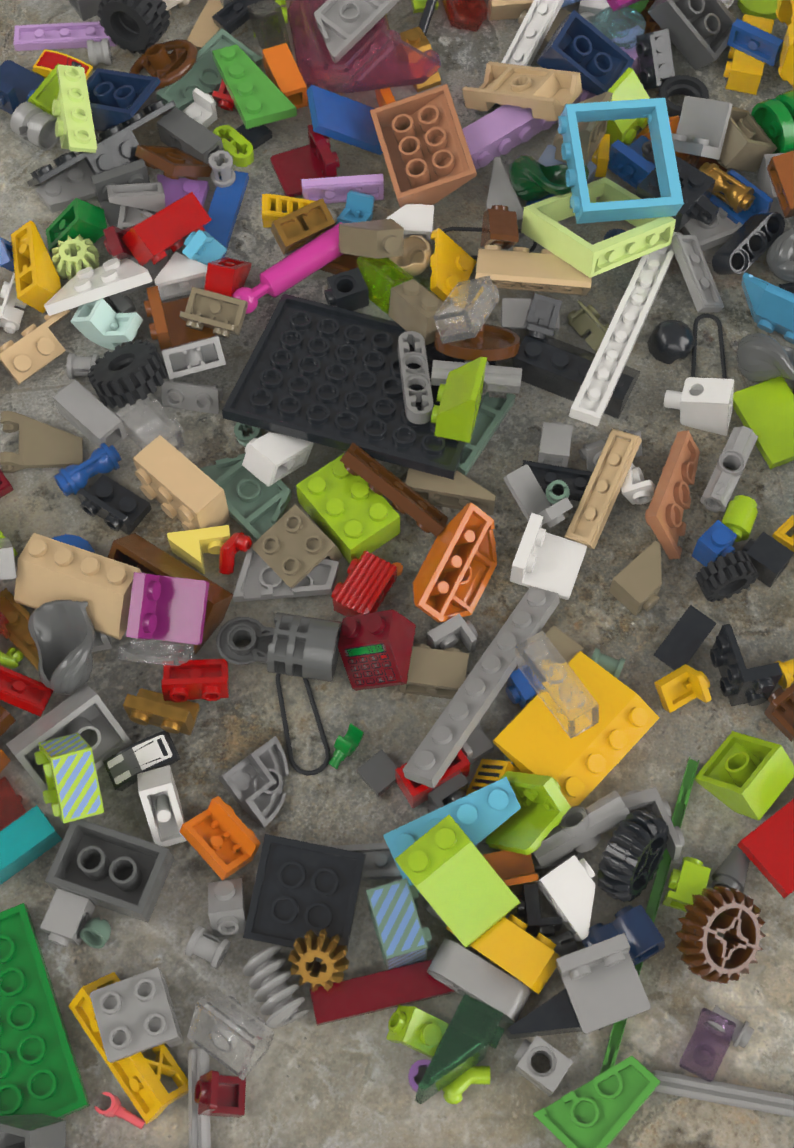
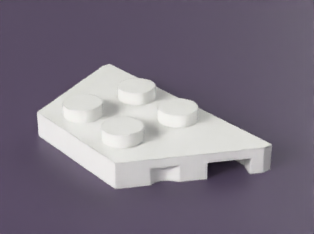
(98, 283)

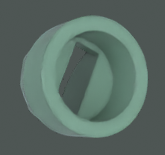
(96, 932)

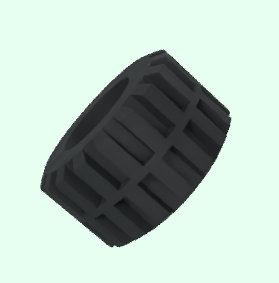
(134, 23)

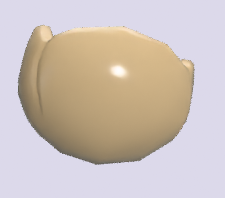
(415, 255)

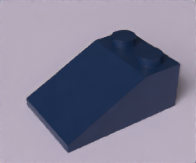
(586, 50)
(117, 96)

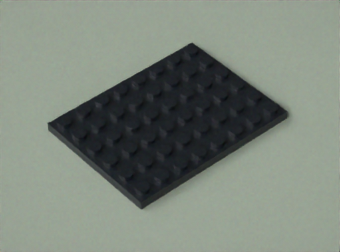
(339, 383)

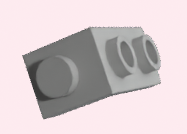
(533, 499)
(650, 801)

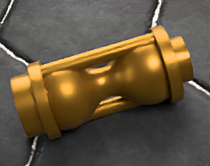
(735, 194)

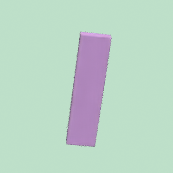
(58, 36)

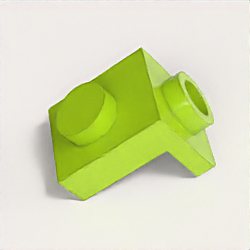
(416, 1029)

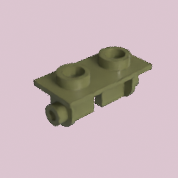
(587, 320)

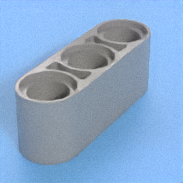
(479, 979)

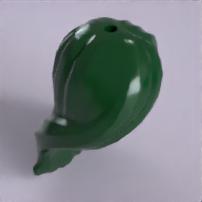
(535, 181)

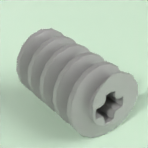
(273, 988)

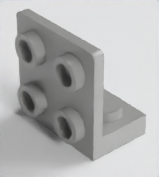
(702, 127)
(603, 984)
(136, 1015)

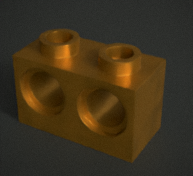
(302, 226)

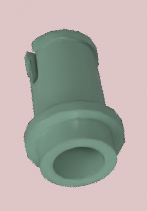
(556, 484)

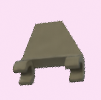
(39, 445)

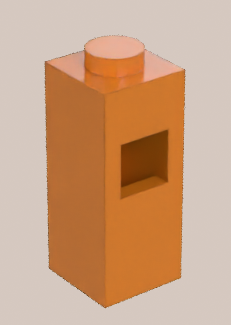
(285, 74)

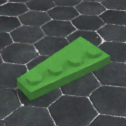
(251, 90)

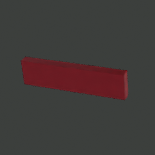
(376, 993)

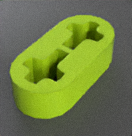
(237, 142)

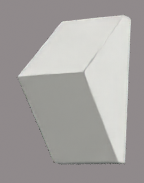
(180, 276)

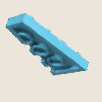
(475, 813)

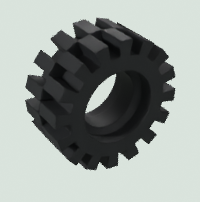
(726, 576)

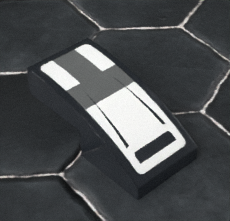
(140, 757)

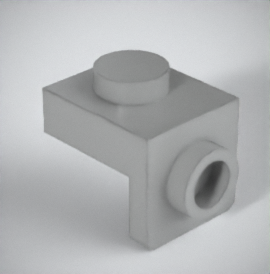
(226, 907)

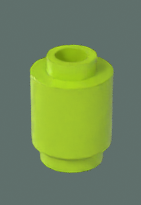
(740, 516)

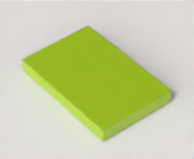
(770, 413)

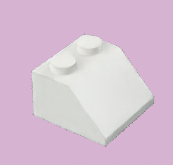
(571, 894)

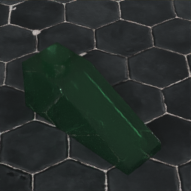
(464, 1045)

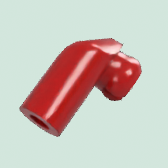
(229, 549)

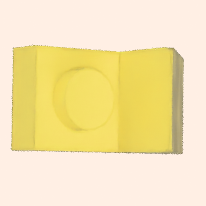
(192, 544)

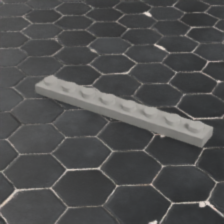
(479, 689)

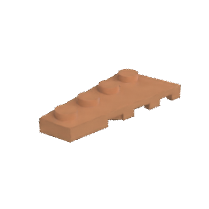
(673, 494)

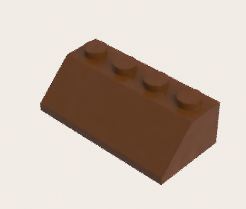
(152, 560)

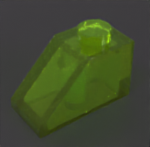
(380, 277)

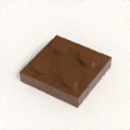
(173, 162)

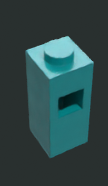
(25, 842)

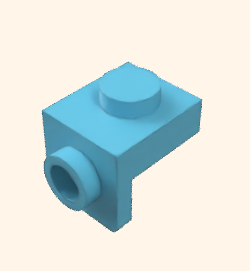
(203, 247)

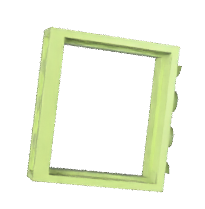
(542, 226)

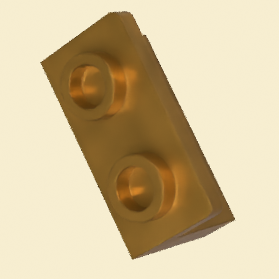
(170, 716)

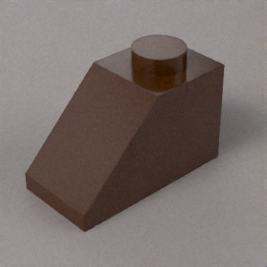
(499, 227)

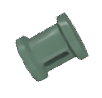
(610, 664)

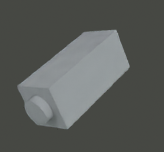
(89, 415)

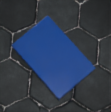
(343, 119)

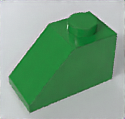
(77, 219)

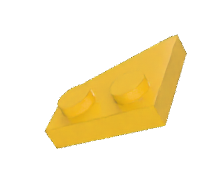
(448, 264)

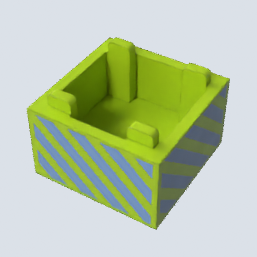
(70, 778)

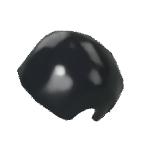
(671, 341)

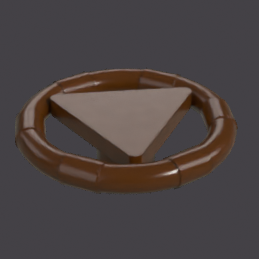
(166, 66)

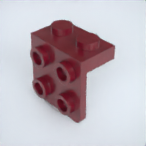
(305, 163)

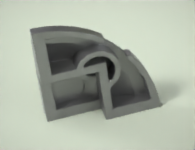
(258, 782)

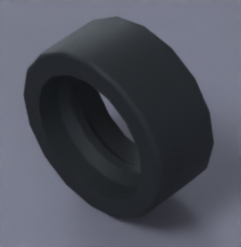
(681, 85)

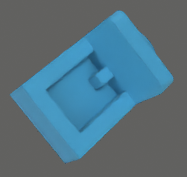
(358, 208)

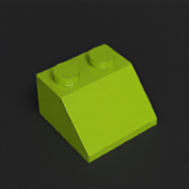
(626, 88)
(459, 401)
(747, 774)

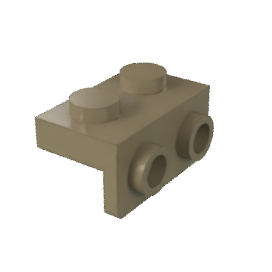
(215, 312)

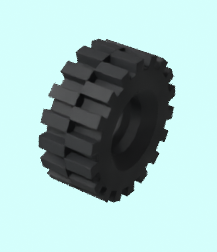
(128, 373)

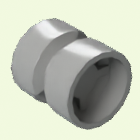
(34, 125)

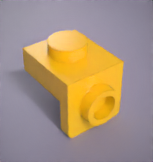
(682, 687)

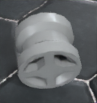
(99, 52)

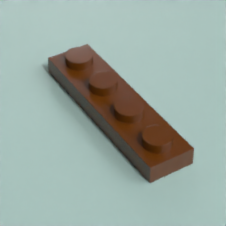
(387, 484)

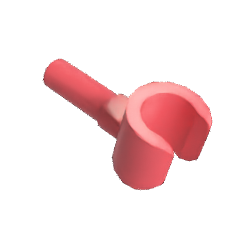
(120, 1111)

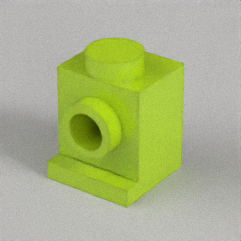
(685, 882)

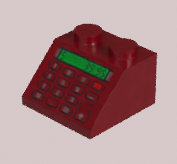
(376, 649)

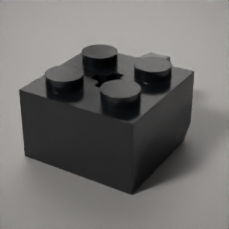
(695, 189)

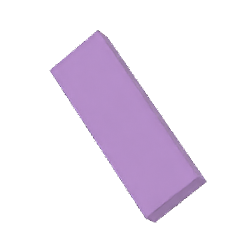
(336, 188)

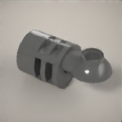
(293, 648)

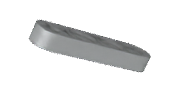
(415, 376)

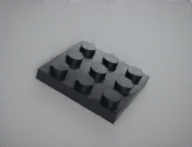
(303, 889)

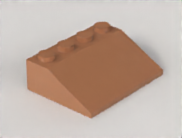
(424, 146)

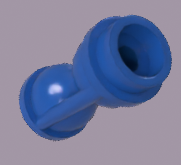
(76, 476)

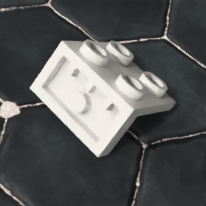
(547, 560)

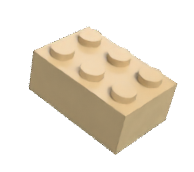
(180, 486)

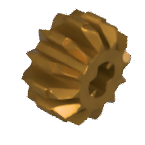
(316, 972)

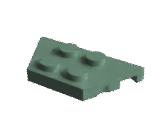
(487, 422)
(249, 499)

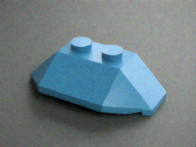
(770, 306)

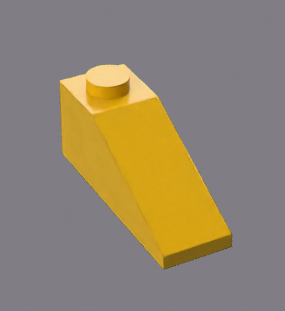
(33, 268)

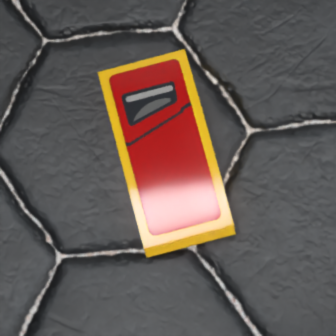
(50, 58)

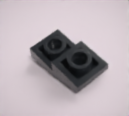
(685, 638)

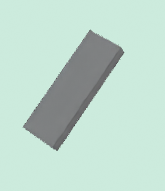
(696, 274)

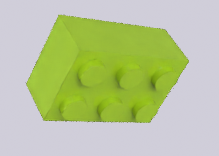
(348, 510)

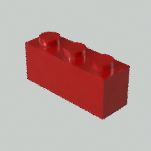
(166, 230)

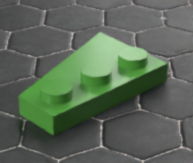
(601, 1107)

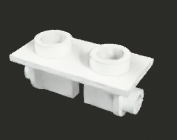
(9, 315)

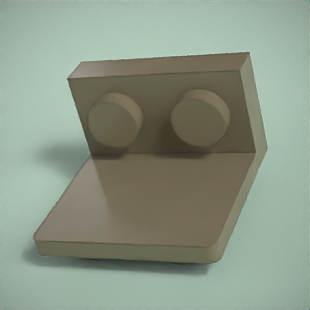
(295, 547)

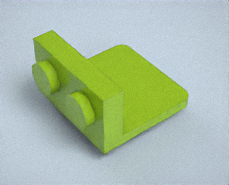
(540, 812)

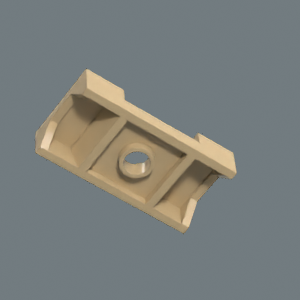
(527, 87)

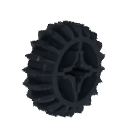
(632, 855)

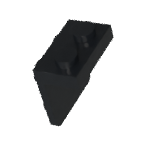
(736, 681)

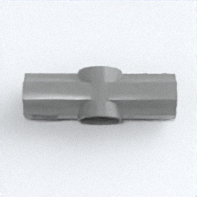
(496, 377)
(723, 481)
(582, 828)

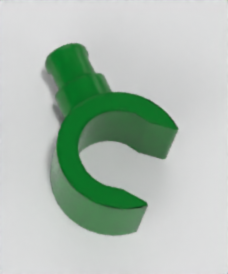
(346, 745)

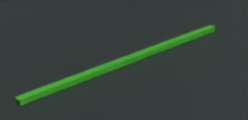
(654, 901)

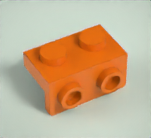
(221, 838)

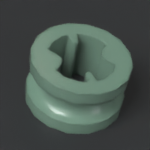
(239, 427)

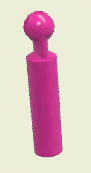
(293, 268)

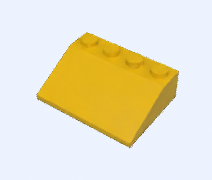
(542, 747)

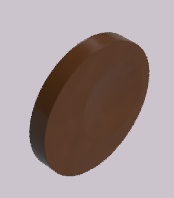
(491, 342)

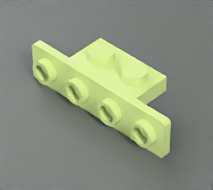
(73, 111)

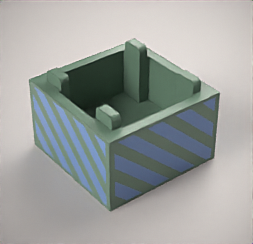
(397, 924)

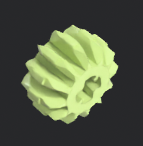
(74, 255)

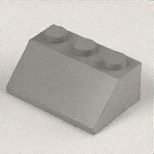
(79, 714)

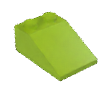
(457, 881)

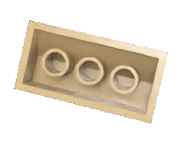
(530, 271)
(60, 571)

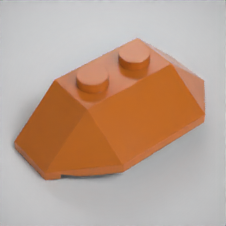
(457, 566)

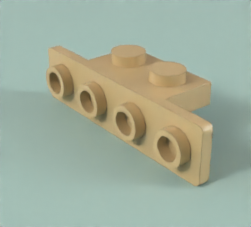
(33, 350)

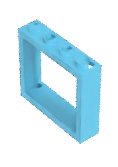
(663, 150)

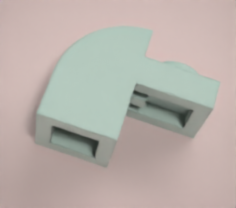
(105, 326)

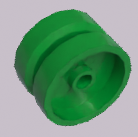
(777, 120)

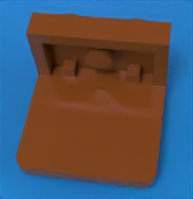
(167, 325)

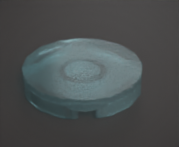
(621, 25)

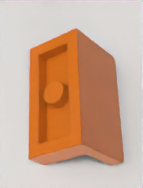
(512, 867)

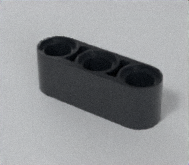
(748, 243)

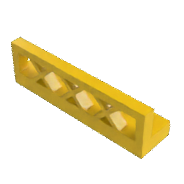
(135, 1073)

